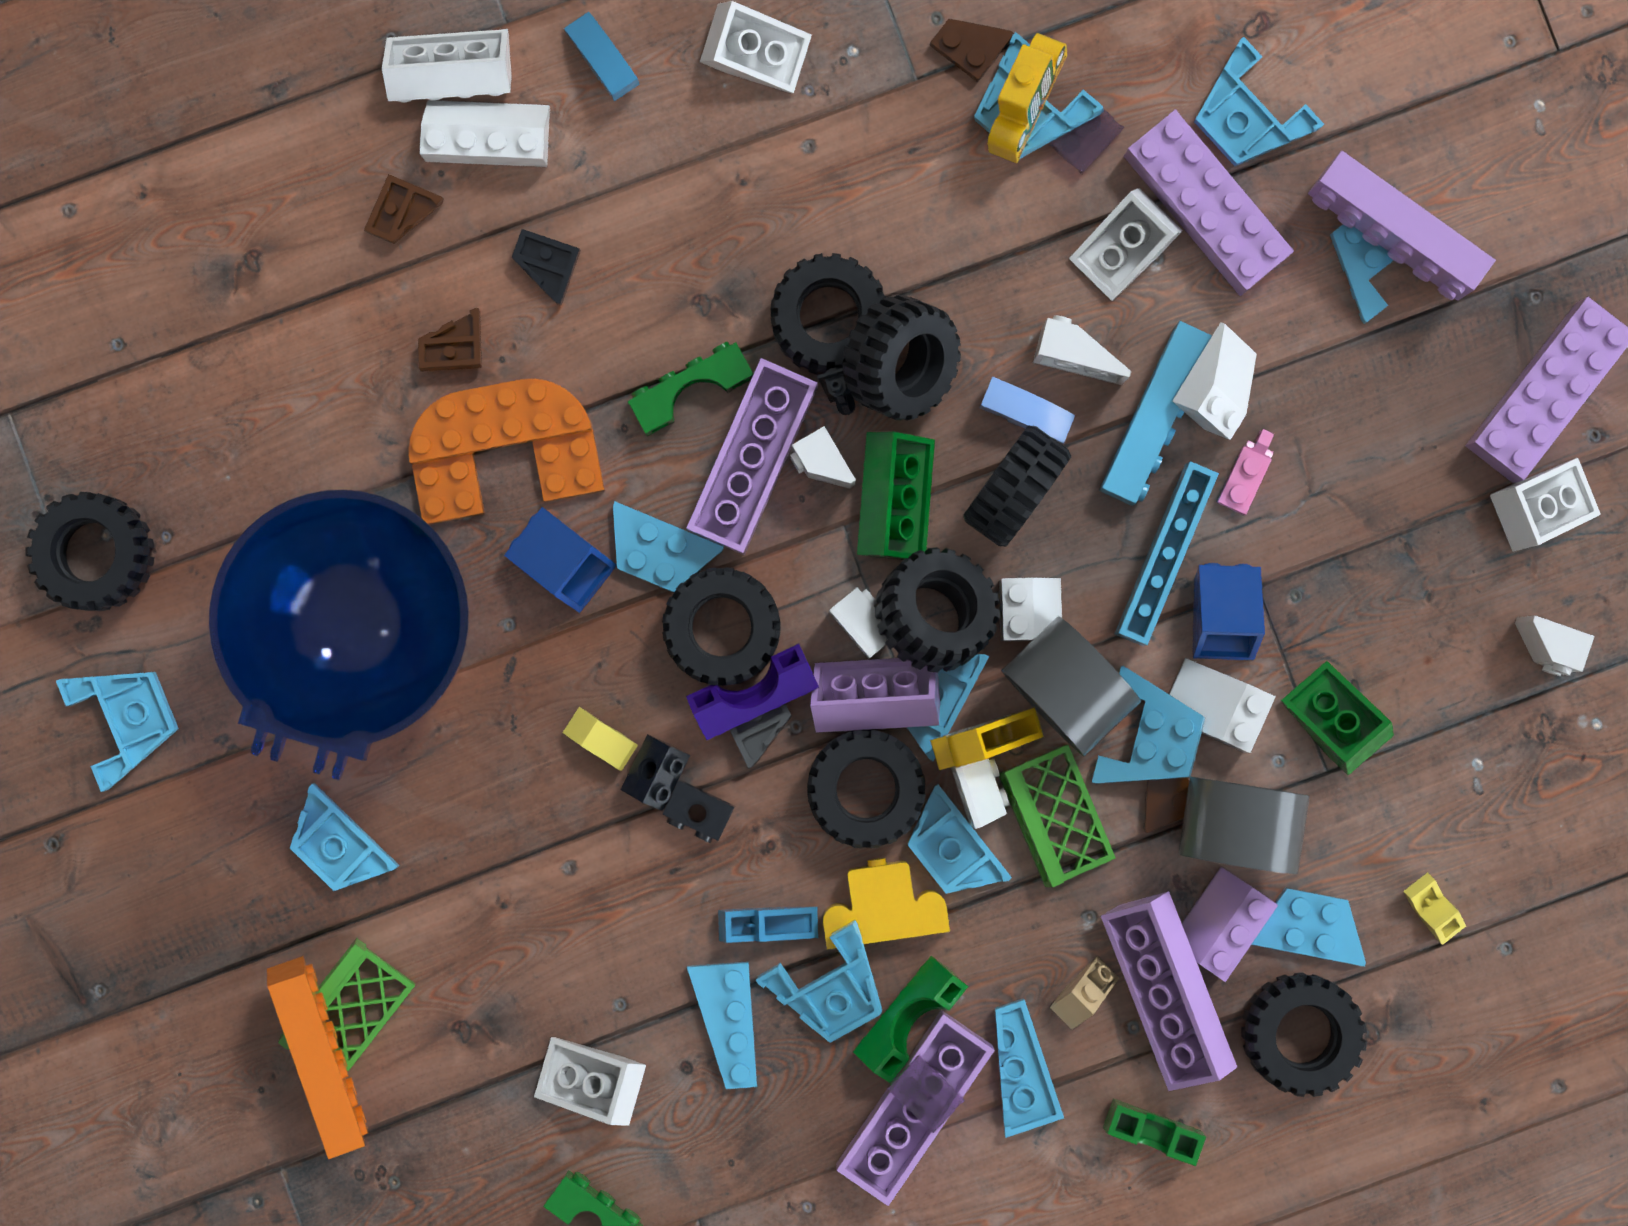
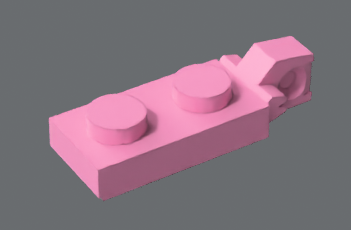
(1247, 474)

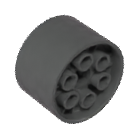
(1071, 685)
(1244, 825)

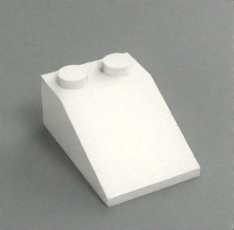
(755, 47)
(1125, 243)
(1073, 350)
(1219, 384)
(1545, 505)
(1230, 707)
(980, 792)
(590, 1081)

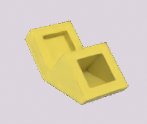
(600, 739)
(1434, 908)

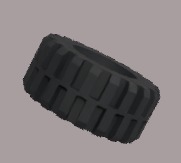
(797, 285)
(875, 352)
(1017, 486)
(51, 543)
(966, 590)
(679, 626)
(908, 789)
(1333, 1063)

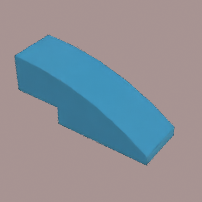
(602, 56)
(767, 924)

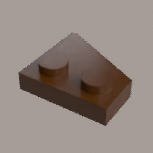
(453, 345)
(1164, 802)

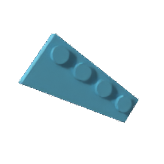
(727, 1011)
(1024, 1076)

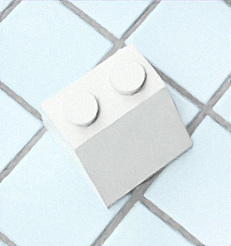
(821, 459)
(1028, 606)
(858, 620)
(1554, 645)

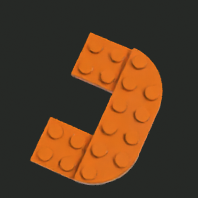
(495, 418)

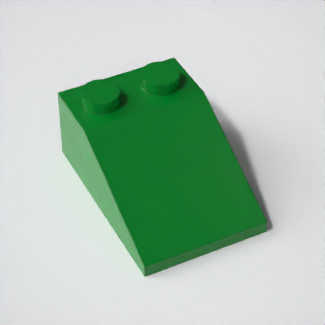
(1338, 717)

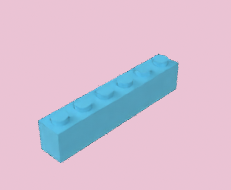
(1154, 417)
(1166, 553)

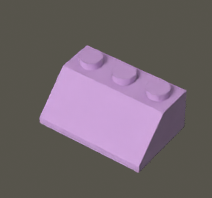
(1226, 922)

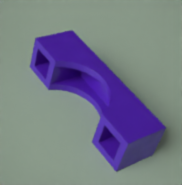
(723, 709)

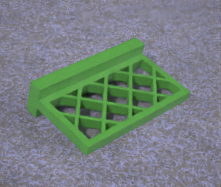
(1032, 825)
(340, 977)

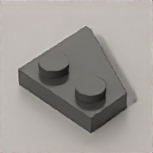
(758, 734)

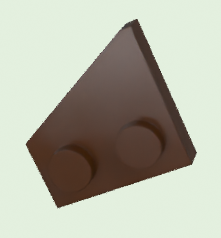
(970, 45)
(400, 209)

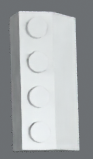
(447, 65)
(485, 133)

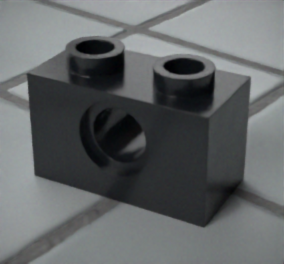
(655, 772)
(717, 811)

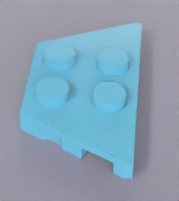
(658, 549)
(953, 690)
(336, 845)
(952, 847)
(1313, 927)

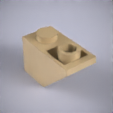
(1085, 993)

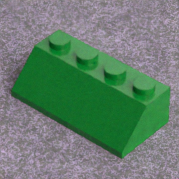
(895, 495)

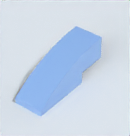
(1026, 409)

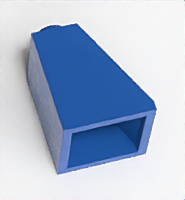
(560, 560)
(1227, 612)

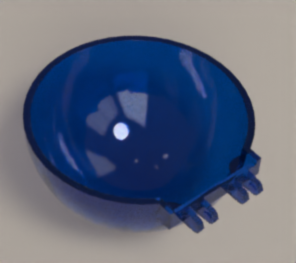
(337, 623)

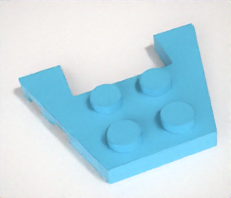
(1239, 121)
(1051, 122)
(1361, 263)
(135, 714)
(1164, 740)
(837, 999)

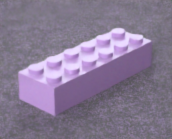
(1207, 202)
(1400, 227)
(1550, 390)
(752, 456)
(1169, 992)
(892, 1136)

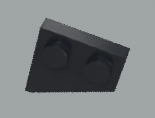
(546, 262)

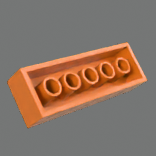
(315, 1056)

